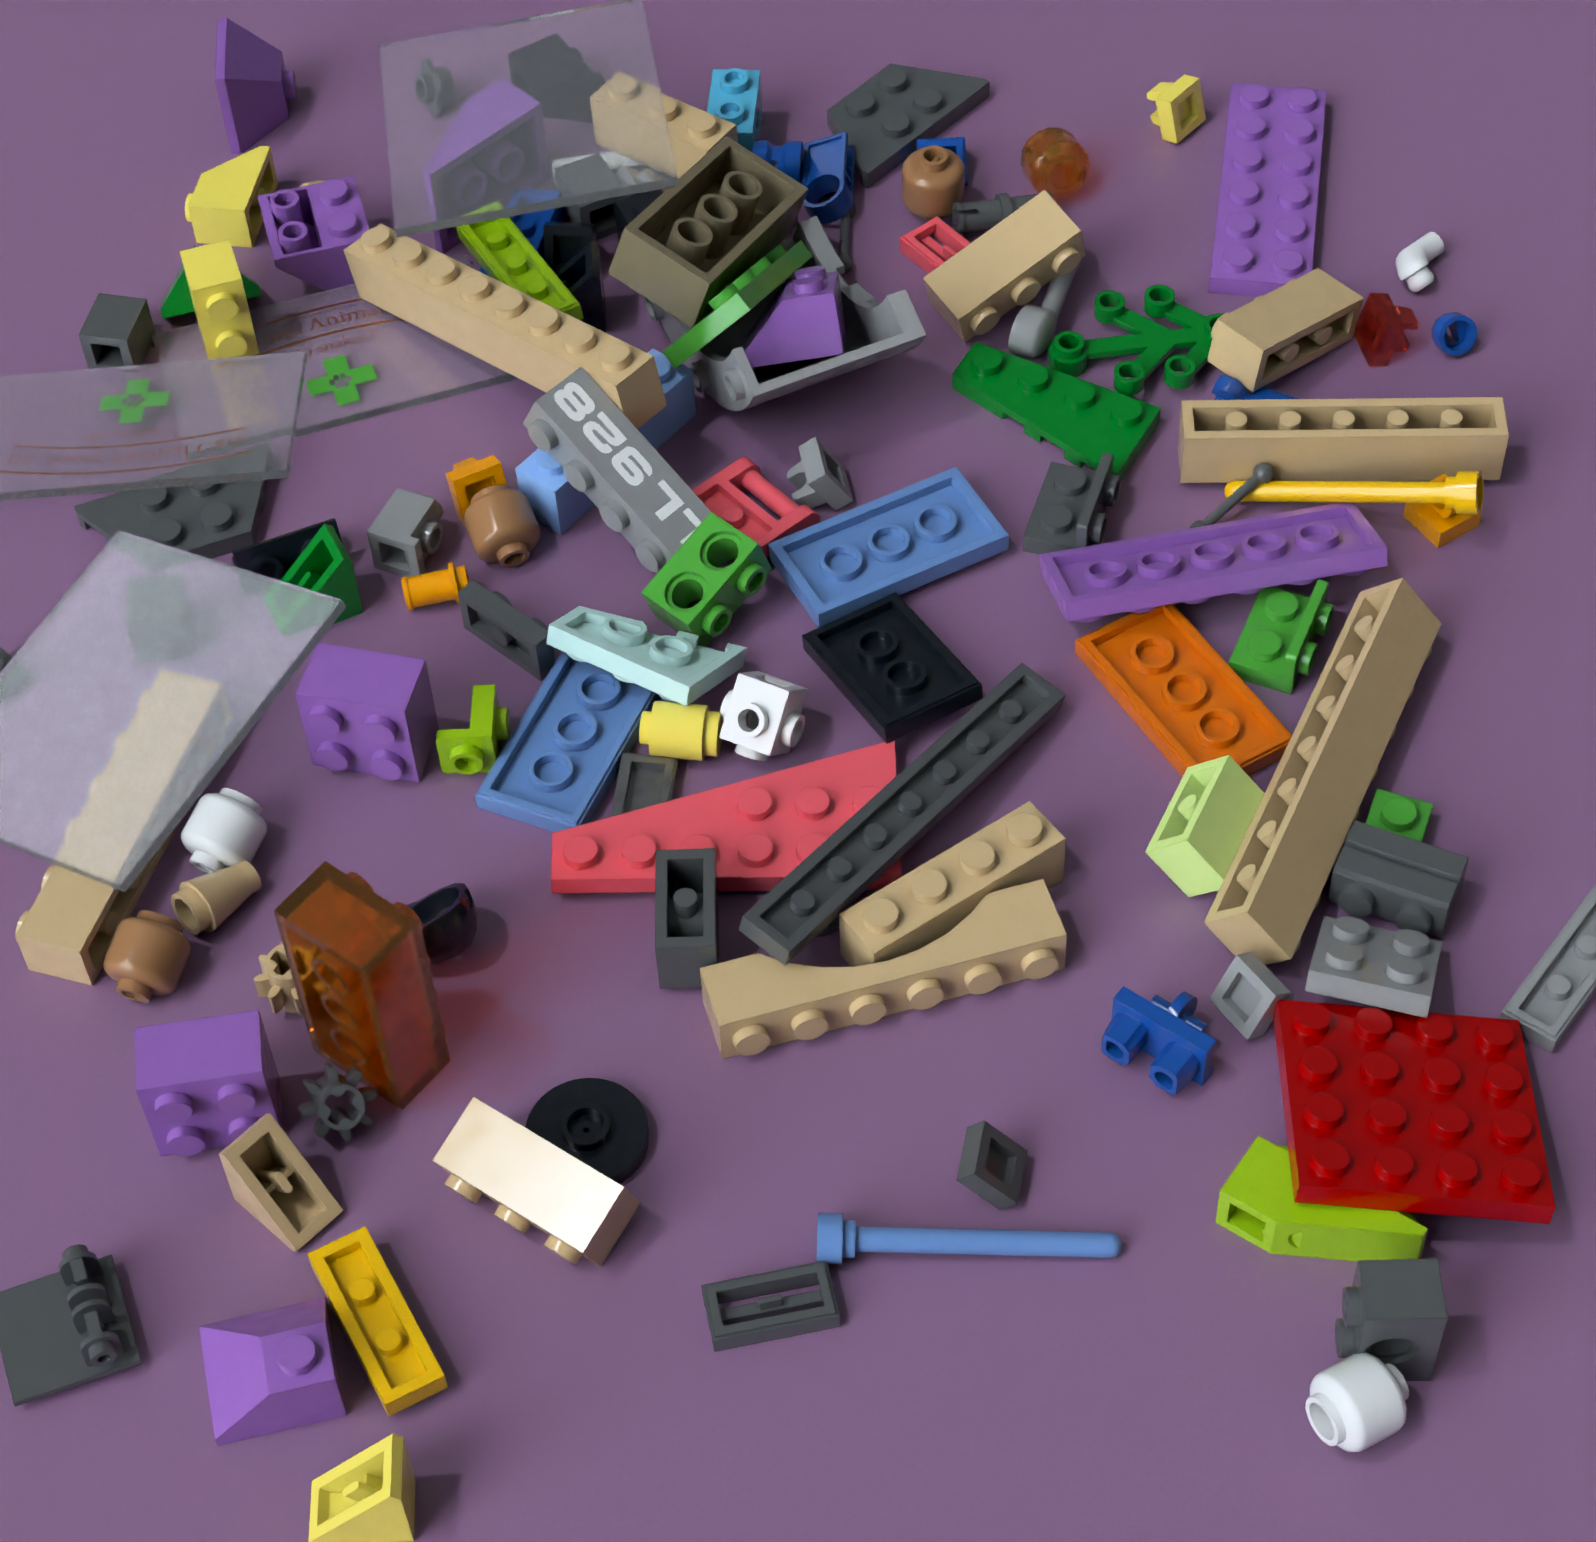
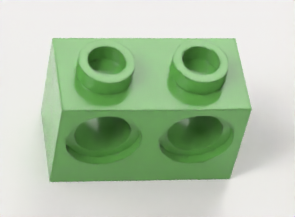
(697, 574)

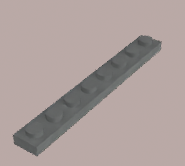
(900, 814)

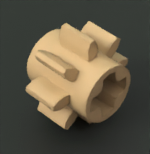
(277, 982)

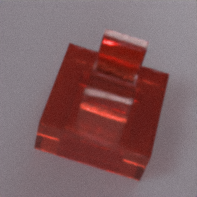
(1382, 329)

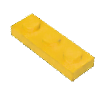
(377, 1321)

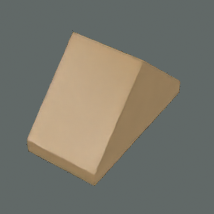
(278, 1184)

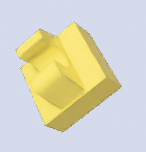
(1178, 107)

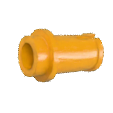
(434, 586)

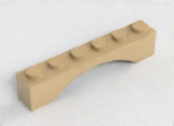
(765, 1003)

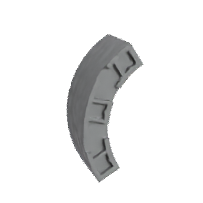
(872, 336)

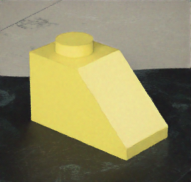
(227, 199)

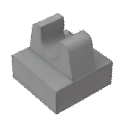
(819, 477)
(1249, 995)

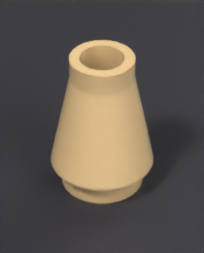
(213, 897)

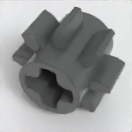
(337, 1085)

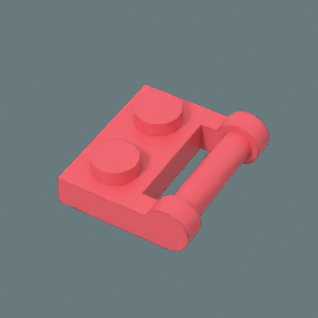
(726, 499)

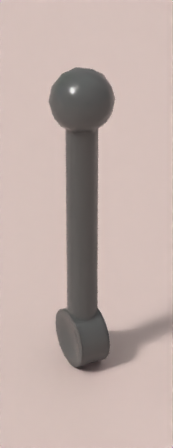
(844, 238)
(1261, 474)

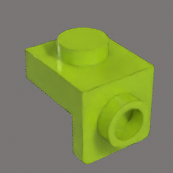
(478, 747)

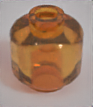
(1055, 162)

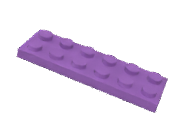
(1267, 189)
(1212, 561)

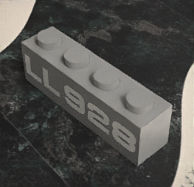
(615, 468)

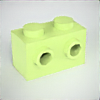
(1205, 825)

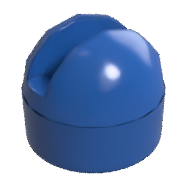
(1462, 330)

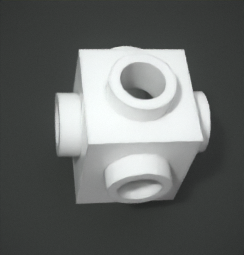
(763, 715)

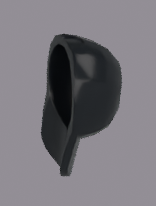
(447, 921)

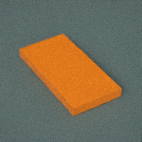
(1182, 691)

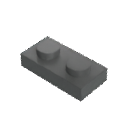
(506, 629)

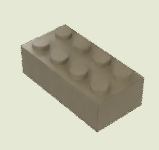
(707, 230)

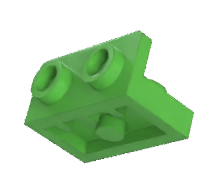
(1280, 637)

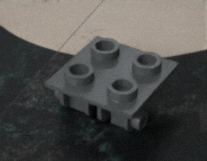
(65, 1327)

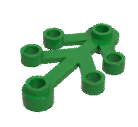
(1071, 353)

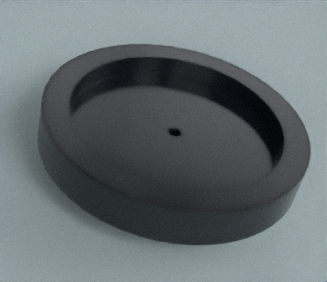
(604, 1109)

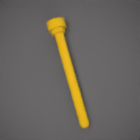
(1458, 492)

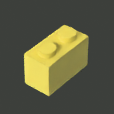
(219, 300)

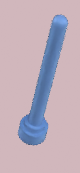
(842, 1238)

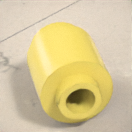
(681, 731)

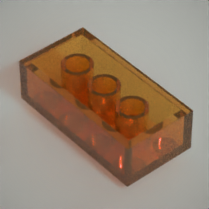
(364, 982)

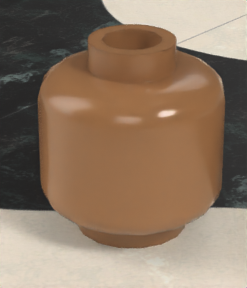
(932, 182)
(502, 526)
(147, 956)

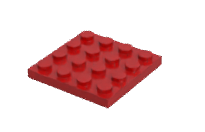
(1410, 1112)

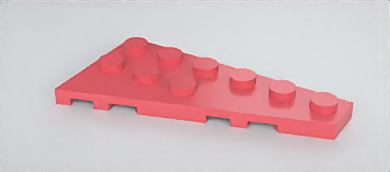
(755, 825)

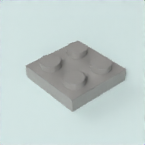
(1374, 965)

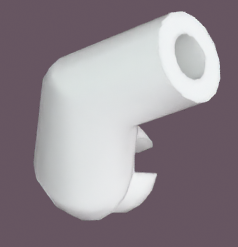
(1413, 260)

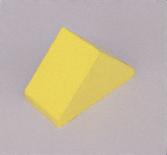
(366, 1497)

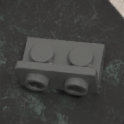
(1072, 507)

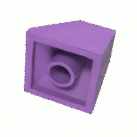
(250, 85)
(272, 1371)

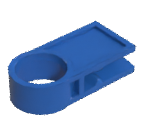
(826, 169)

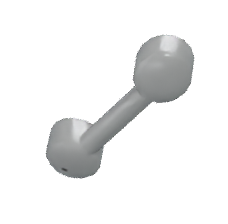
(1036, 325)

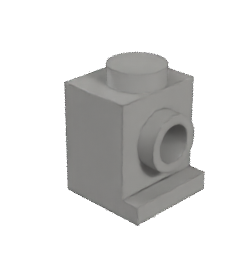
(406, 533)

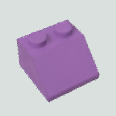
(800, 321)

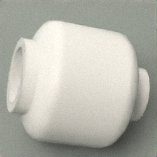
(223, 830)
(1357, 1402)

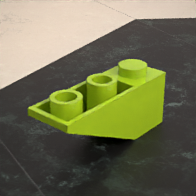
(1262, 1210)

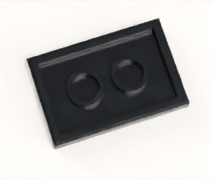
(892, 667)

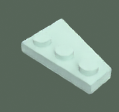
(662, 664)

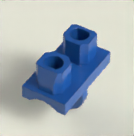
(1164, 1032)

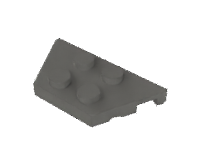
(897, 109)
(194, 518)

